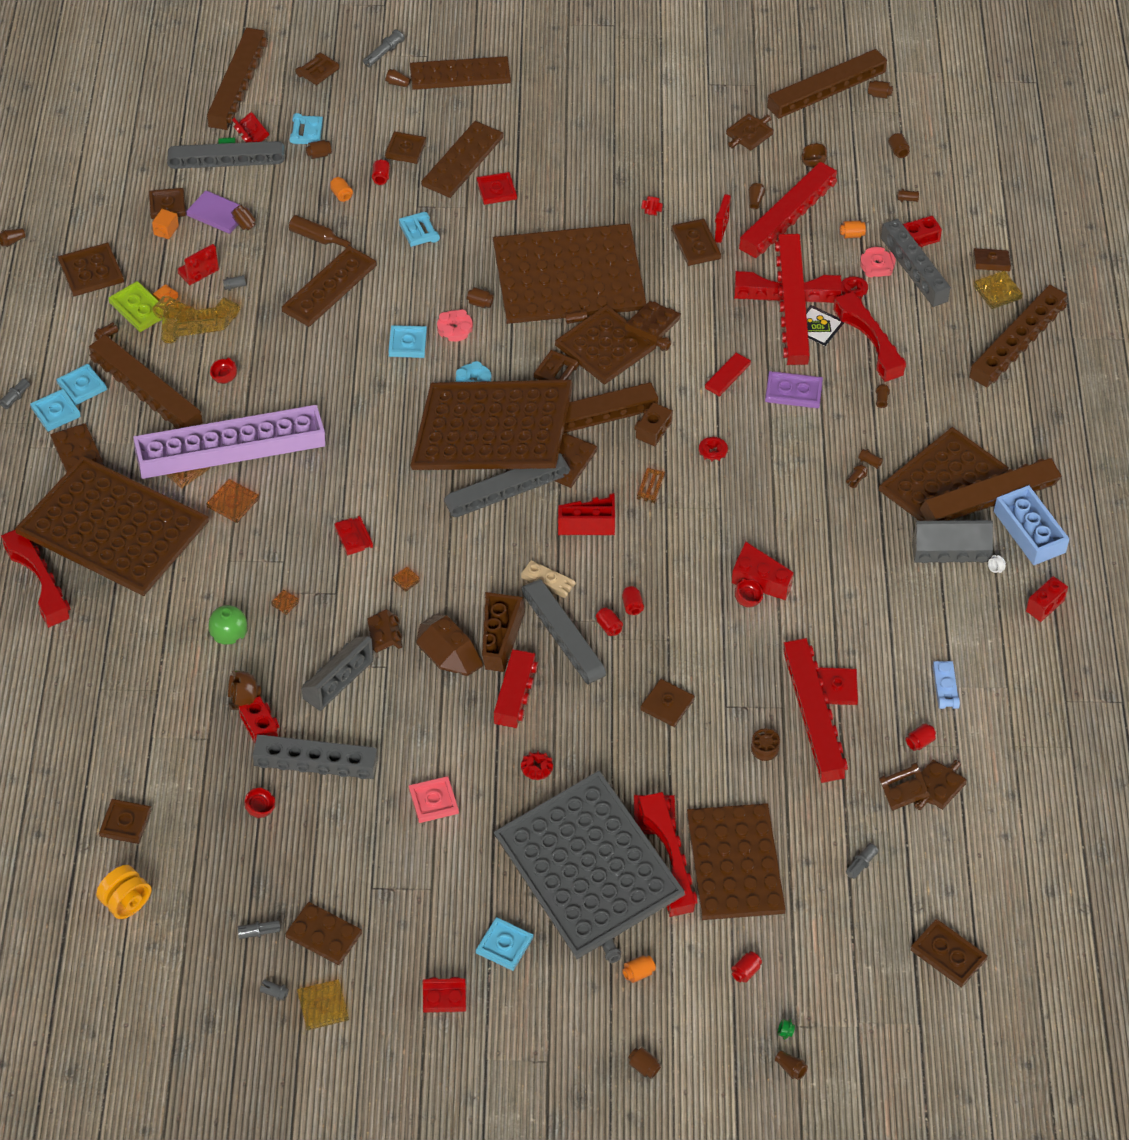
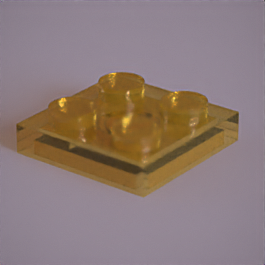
(998, 289)
(322, 1004)

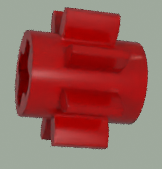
(651, 206)

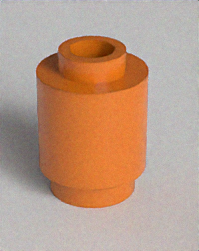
(341, 189)
(852, 229)
(639, 968)

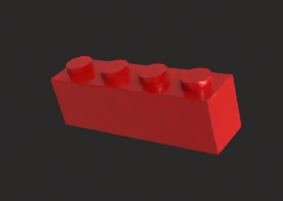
(514, 689)

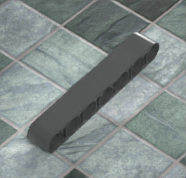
(225, 155)
(502, 487)
(563, 631)

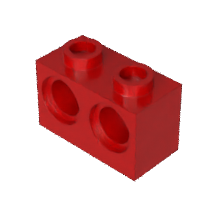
(924, 231)
(1047, 599)
(256, 717)

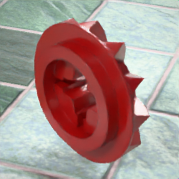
(853, 281)
(711, 443)
(534, 772)

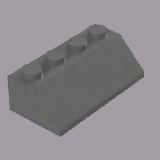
(953, 541)
(338, 672)

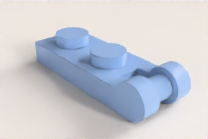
(945, 684)

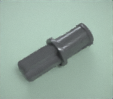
(14, 394)
(862, 861)
(258, 929)

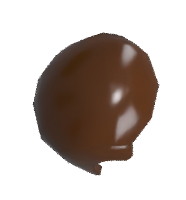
(814, 154)

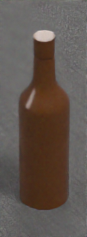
(315, 231)

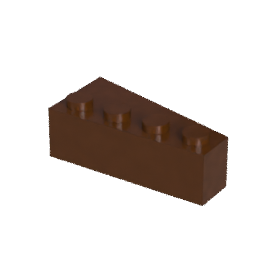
(501, 628)

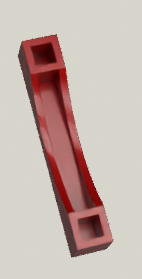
(752, 286)
(852, 311)
(51, 605)
(655, 815)

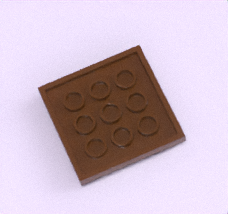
(604, 345)

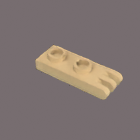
(554, 581)

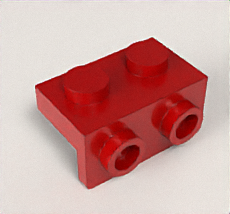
(251, 128)

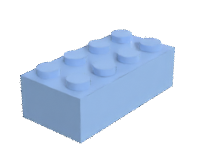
(1031, 525)

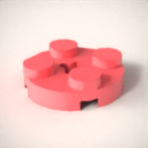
(883, 268)
(448, 319)

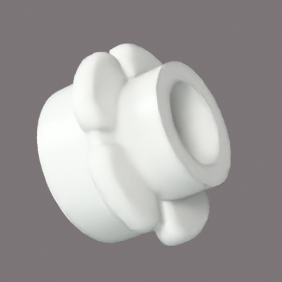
(996, 564)

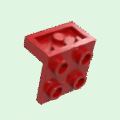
(199, 265)

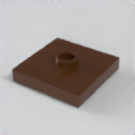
(405, 147)
(167, 199)
(991, 259)
(667, 703)
(125, 821)

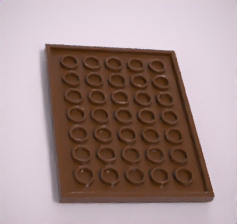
(568, 271)
(492, 425)
(112, 525)

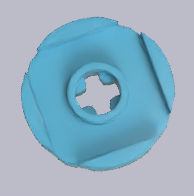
(473, 370)

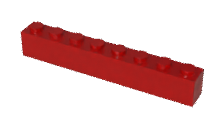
(788, 210)
(793, 299)
(814, 710)

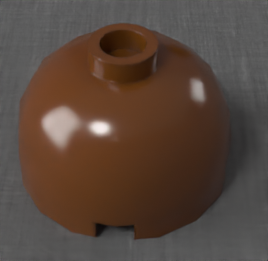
(242, 689)

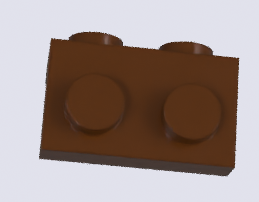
(384, 630)

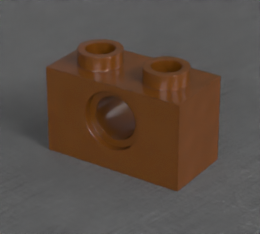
(653, 424)

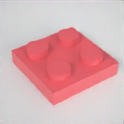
(433, 799)

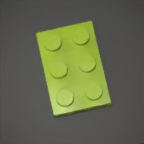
(136, 306)

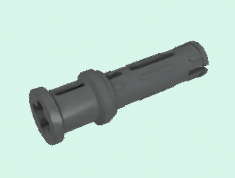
(387, 45)

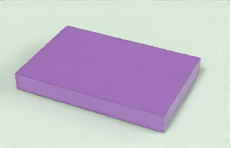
(214, 211)
(794, 389)

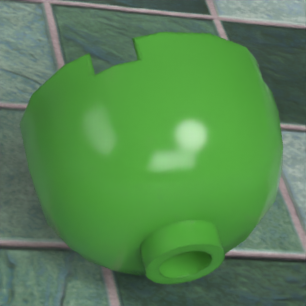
(227, 624)

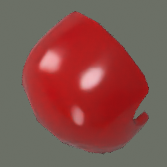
(223, 370)
(748, 593)
(259, 802)

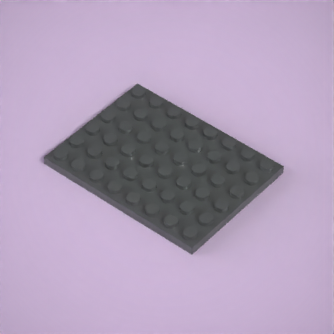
(588, 864)

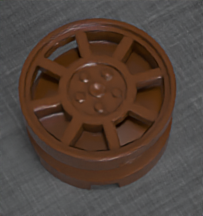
(766, 745)

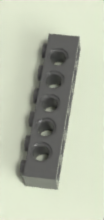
(915, 262)
(324, 752)

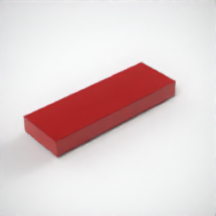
(727, 374)

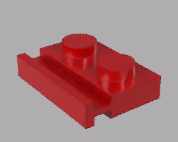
(353, 535)

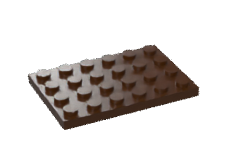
(940, 467)
(735, 862)

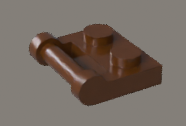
(317, 68)
(552, 365)
(906, 792)

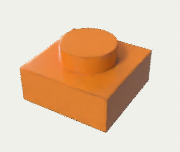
(165, 290)

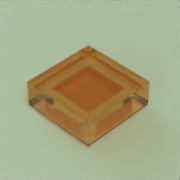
(406, 579)
(285, 602)

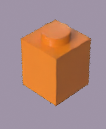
(165, 224)

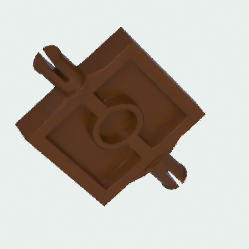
(749, 131)
(941, 783)

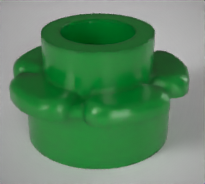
(786, 1028)

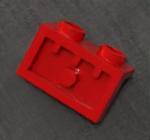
(444, 995)

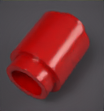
(380, 172)
(632, 600)
(609, 622)
(921, 737)
(746, 967)

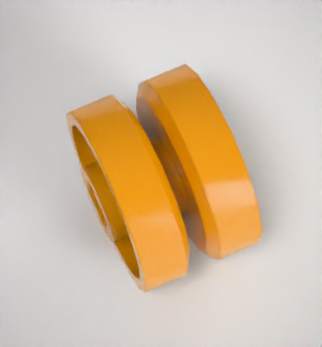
(123, 892)

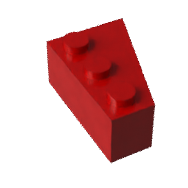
(587, 518)
(757, 566)

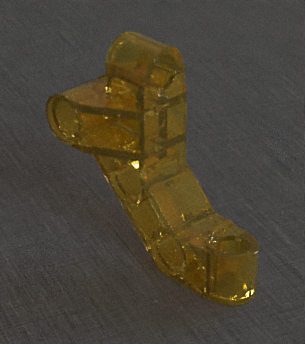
(184, 320)

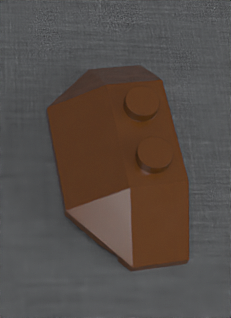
(448, 646)

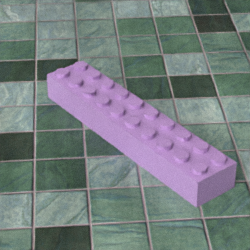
(229, 441)

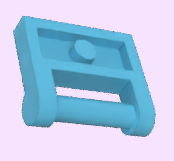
(312, 129)
(414, 232)

